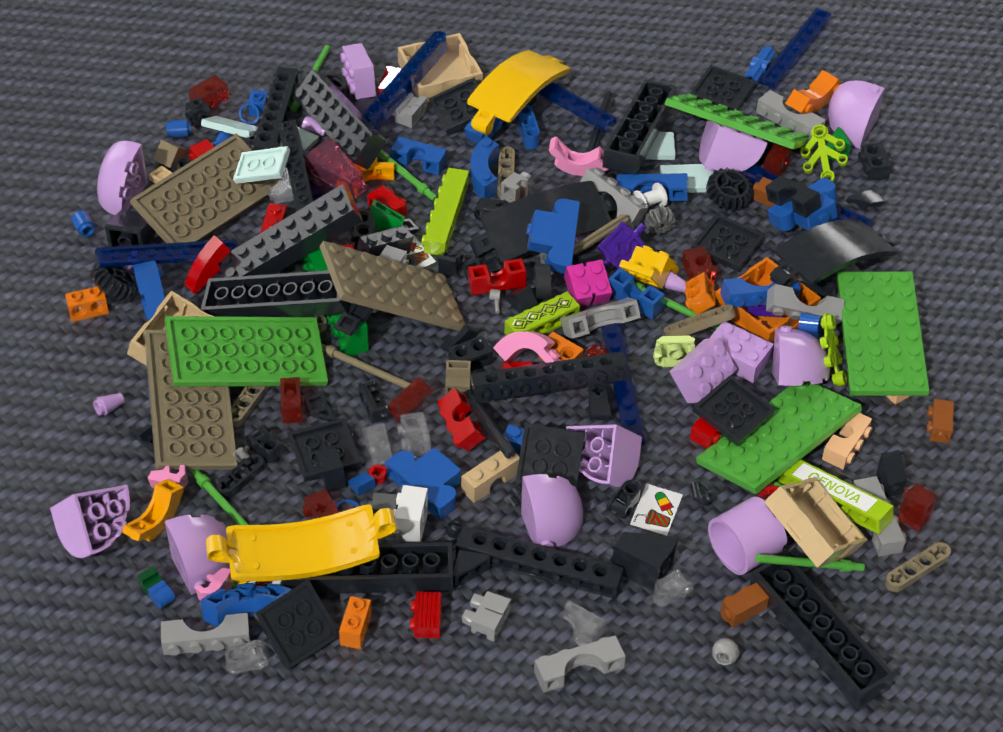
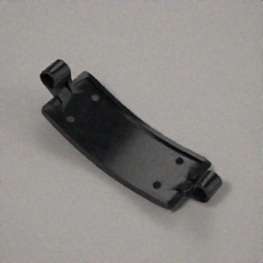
(508, 223)
(827, 250)

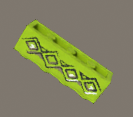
(544, 316)

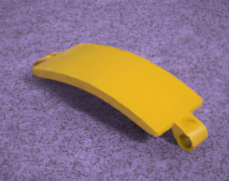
(512, 87)
(302, 547)

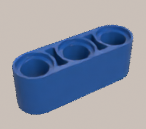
(528, 127)
(811, 324)

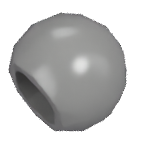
(725, 651)

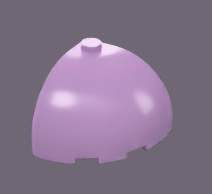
(855, 109)
(729, 148)
(121, 176)
(798, 358)
(608, 453)
(550, 510)
(91, 519)
(188, 548)

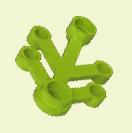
(823, 151)
(831, 342)

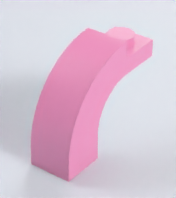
(575, 162)
(515, 343)

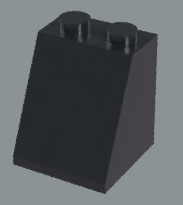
(128, 229)
(644, 557)

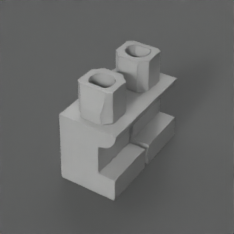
(411, 110)
(515, 187)
(490, 614)

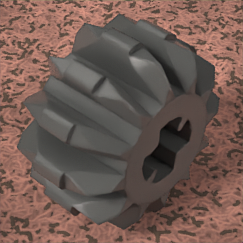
(660, 220)

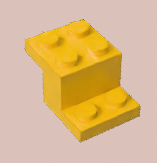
(649, 266)

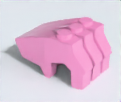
(160, 475)
(219, 580)

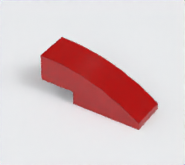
(206, 264)

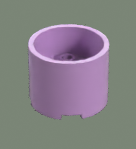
(745, 533)

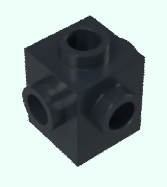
(196, 111)

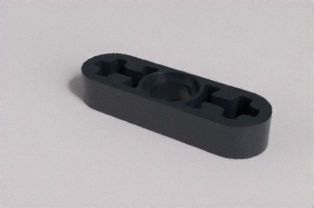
(243, 467)

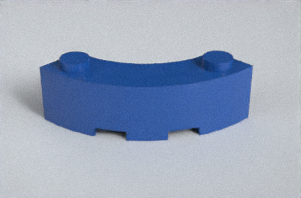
(481, 161)
(149, 286)
(243, 599)

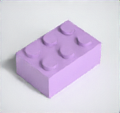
(358, 71)
(745, 349)
(703, 369)

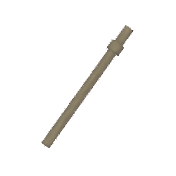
(332, 352)

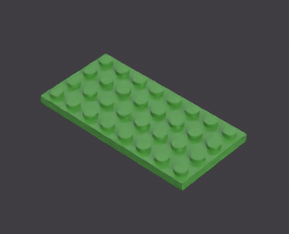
(738, 121)
(882, 334)
(244, 351)
(801, 422)

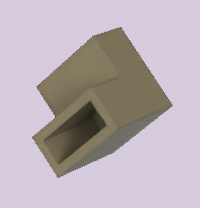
(169, 153)
(458, 375)

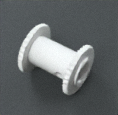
(656, 195)

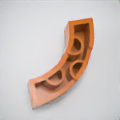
(816, 96)

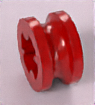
(378, 469)

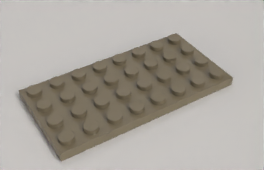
(200, 195)
(391, 286)
(187, 422)

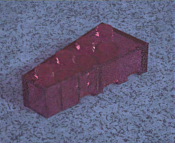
(335, 167)

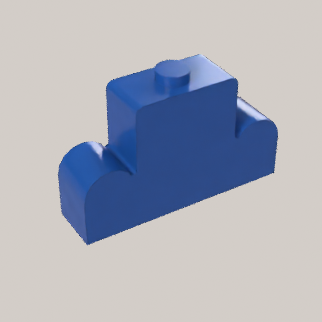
(785, 219)
(555, 234)
(430, 472)

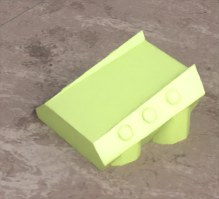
(672, 349)

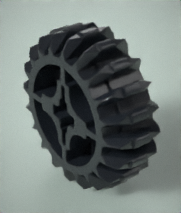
(727, 194)
(115, 282)

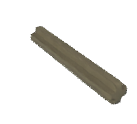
(599, 234)

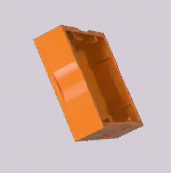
(763, 325)

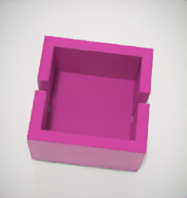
(586, 281)

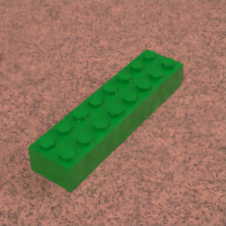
(352, 344)

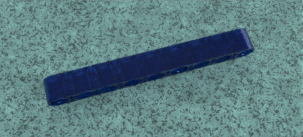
(406, 79)

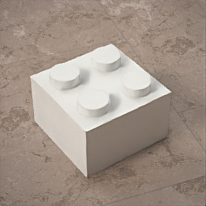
(411, 514)

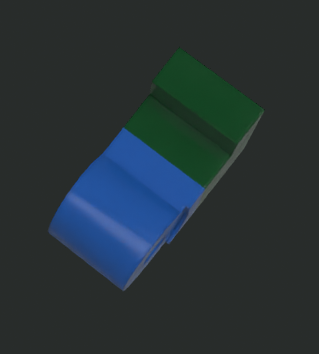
(155, 587)

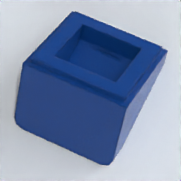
(362, 483)

